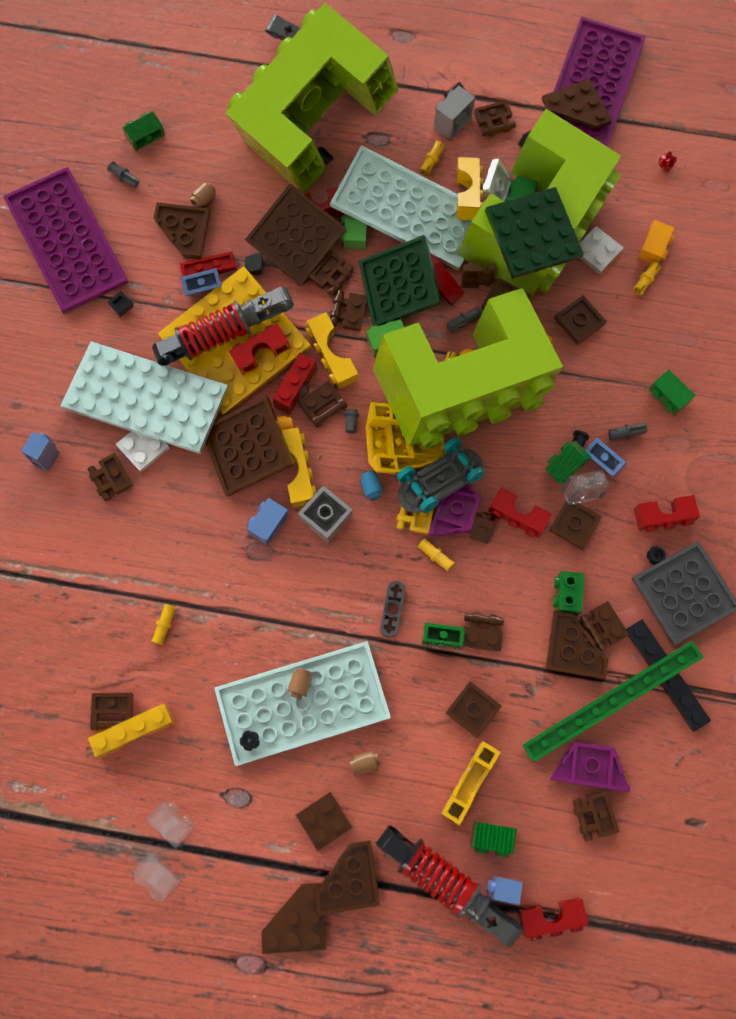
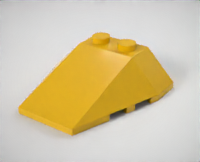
(387, 446)

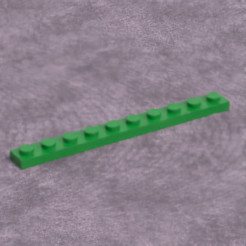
(612, 701)

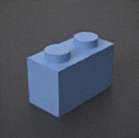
(200, 282)
(40, 450)
(606, 457)
(267, 521)
(504, 889)

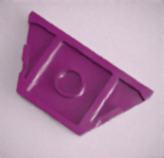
(455, 513)
(592, 767)

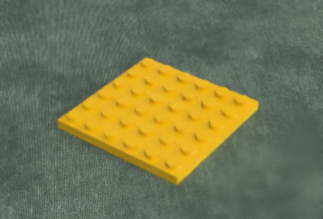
(218, 362)

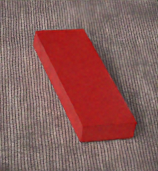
(223, 263)

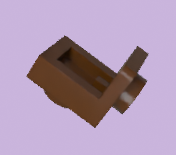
(482, 527)

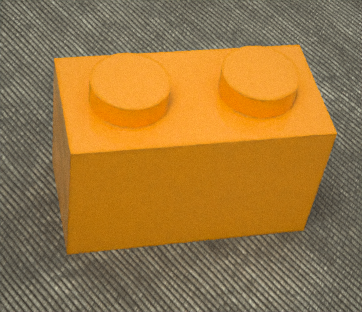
(656, 242)

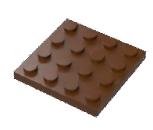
(295, 234)
(248, 446)

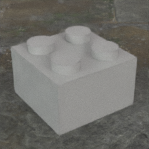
(454, 112)
(325, 514)

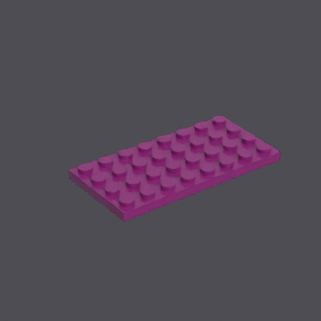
(606, 58)
(65, 240)

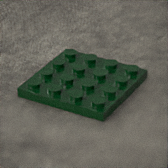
(534, 232)
(400, 281)

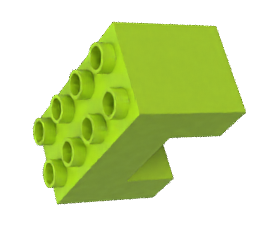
(302, 85)
(554, 157)
(506, 372)

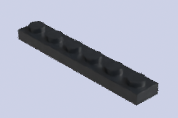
(675, 686)

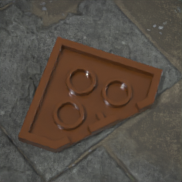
(578, 104)
(184, 227)
(573, 649)
(350, 882)
(296, 925)

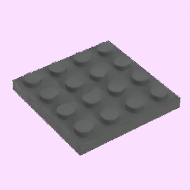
(685, 593)

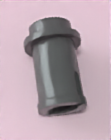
(351, 421)

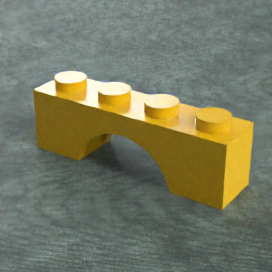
(469, 175)
(341, 369)
(300, 488)
(130, 730)
(469, 783)

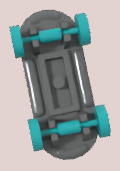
(440, 479)

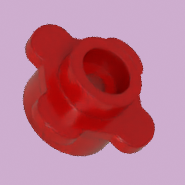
(667, 161)

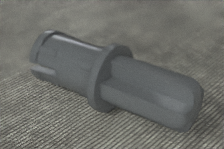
(123, 174)
(464, 319)
(627, 431)

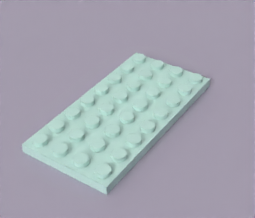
(402, 205)
(145, 397)
(340, 699)

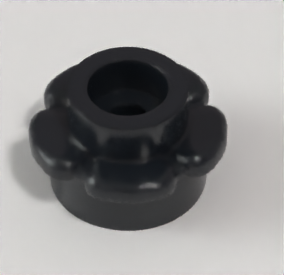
(656, 550)
(249, 735)

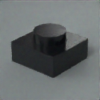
(120, 303)

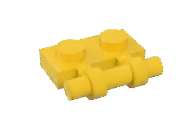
(419, 522)

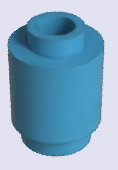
(371, 485)

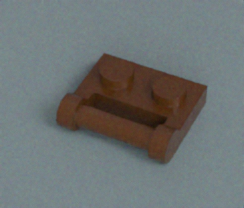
(318, 400)
(110, 704)

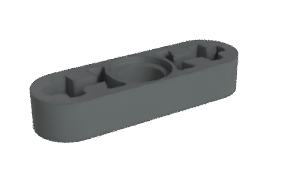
(400, 596)

